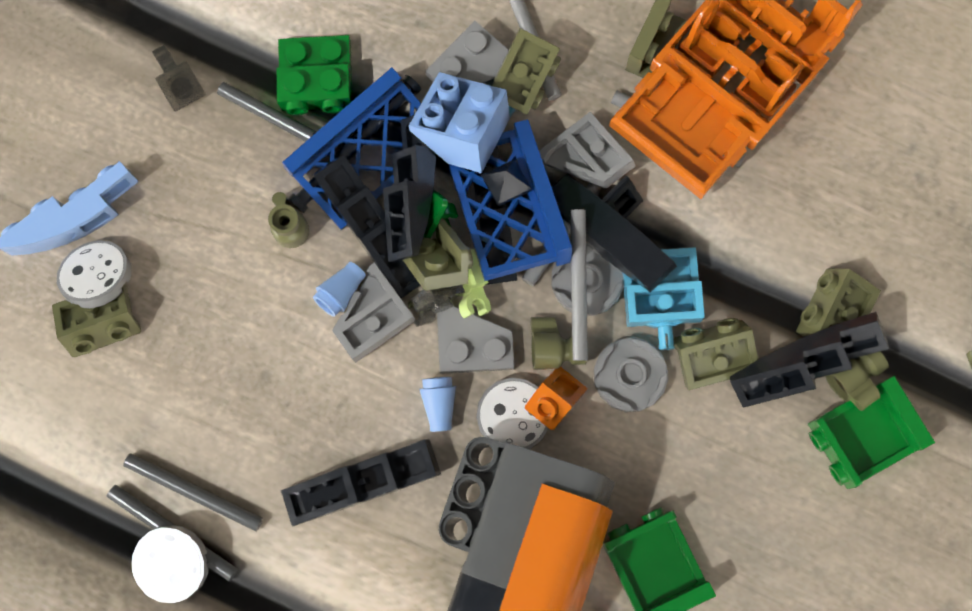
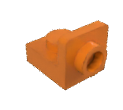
(555, 398)

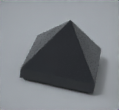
(506, 182)
(623, 197)

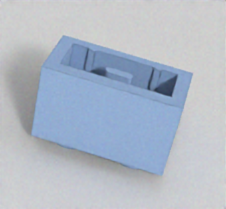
(461, 120)

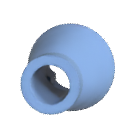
(338, 289)
(438, 400)

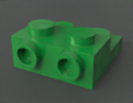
(314, 74)

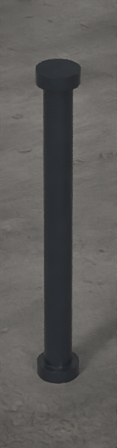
(368, 130)

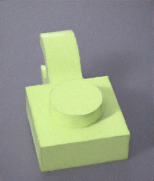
(474, 292)

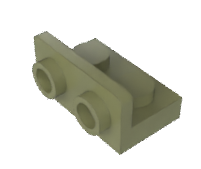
(654, 35)
(525, 70)
(441, 260)
(838, 298)
(89, 329)
(715, 352)

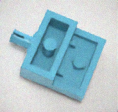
(672, 302)

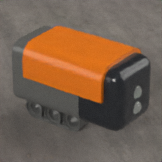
(528, 532)

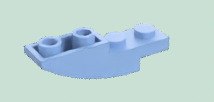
(59, 224)

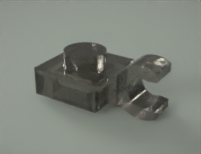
(177, 81)
(433, 302)

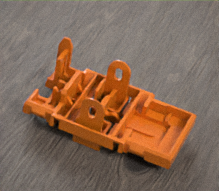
(692, 118)

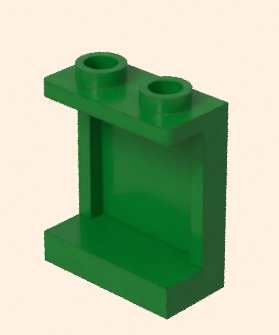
(870, 439)
(657, 565)

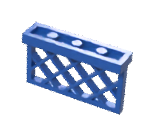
(344, 125)
(540, 201)

